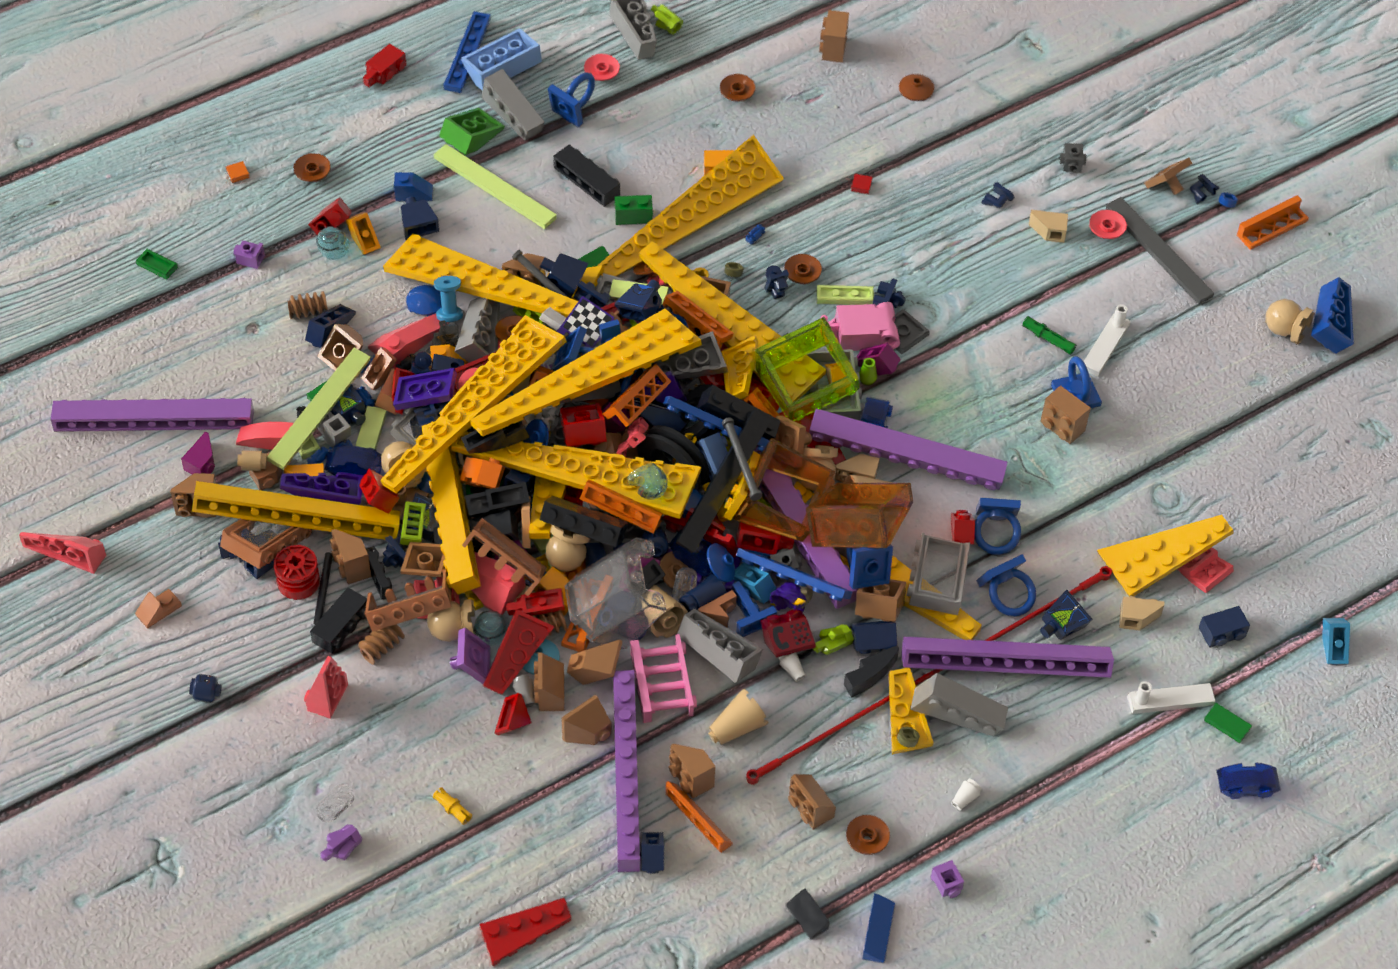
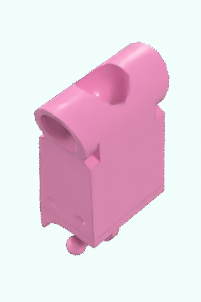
(865, 326)

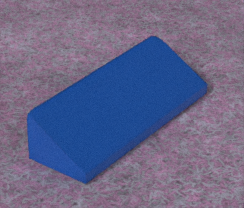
(878, 929)

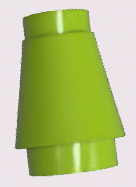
(868, 372)

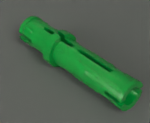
(1044, 332)

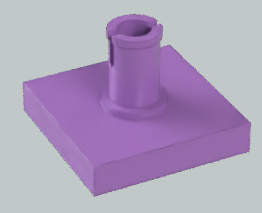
(472, 655)

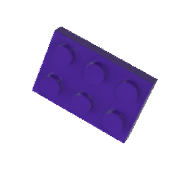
(425, 389)

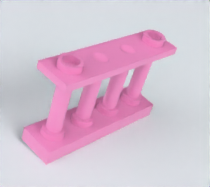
(646, 689)

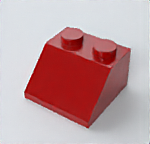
(583, 425)

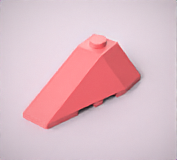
(408, 338)
(73, 550)
(496, 584)
(326, 689)

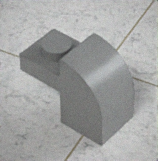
(334, 429)

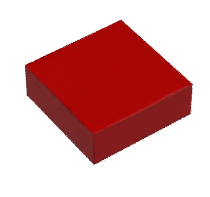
(861, 184)

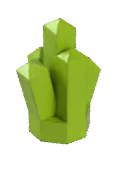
(667, 19)
(834, 639)

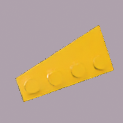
(740, 366)
(739, 490)
(901, 695)

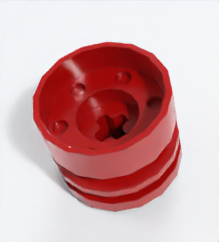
(296, 572)

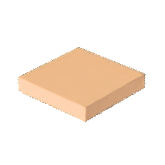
(526, 516)

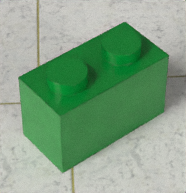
(633, 209)

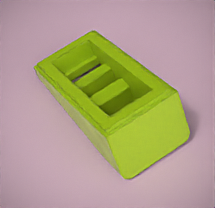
(412, 535)

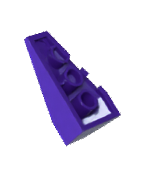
(338, 488)

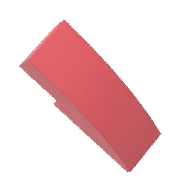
(263, 434)

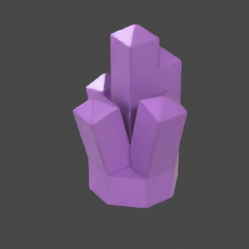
(341, 843)

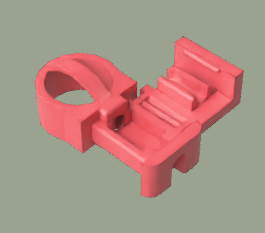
(635, 430)

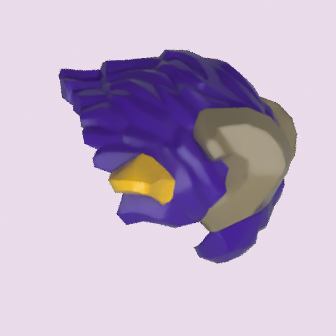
(791, 596)

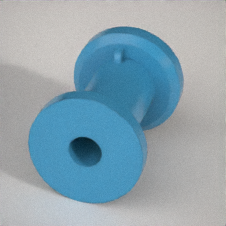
(447, 286)

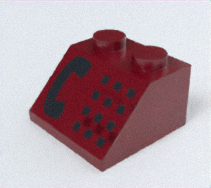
(787, 633)

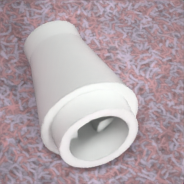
(792, 666)
(966, 794)

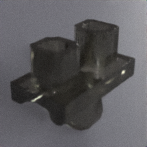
(446, 335)

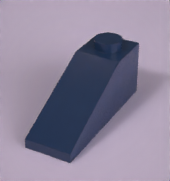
(321, 325)

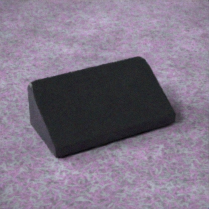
(808, 914)

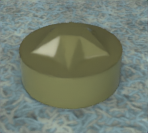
(733, 269)
(908, 737)

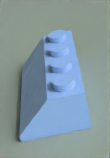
(511, 53)

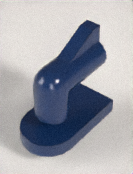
(1204, 182)
(1004, 193)

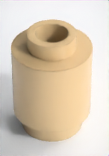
(252, 460)

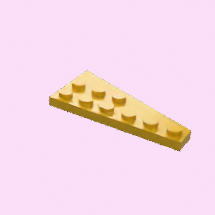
(1152, 557)

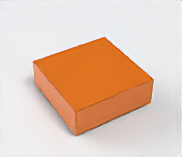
(237, 172)

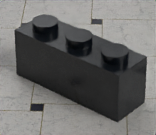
(339, 621)

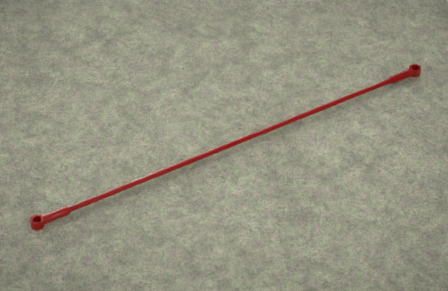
(777, 762)

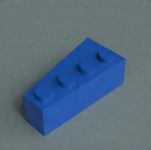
(1334, 316)

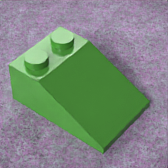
(470, 130)

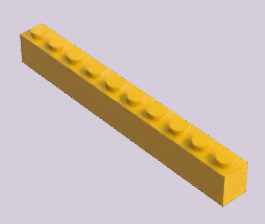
(294, 510)
(453, 521)

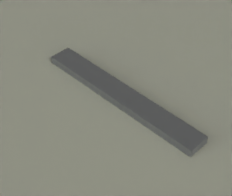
(1162, 252)

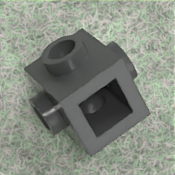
(1072, 157)
(788, 558)

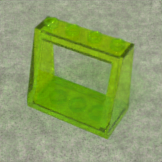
(793, 347)

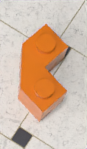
(482, 473)

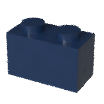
(1224, 626)
(874, 635)

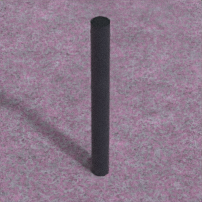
(323, 587)

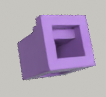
(249, 254)
(947, 873)

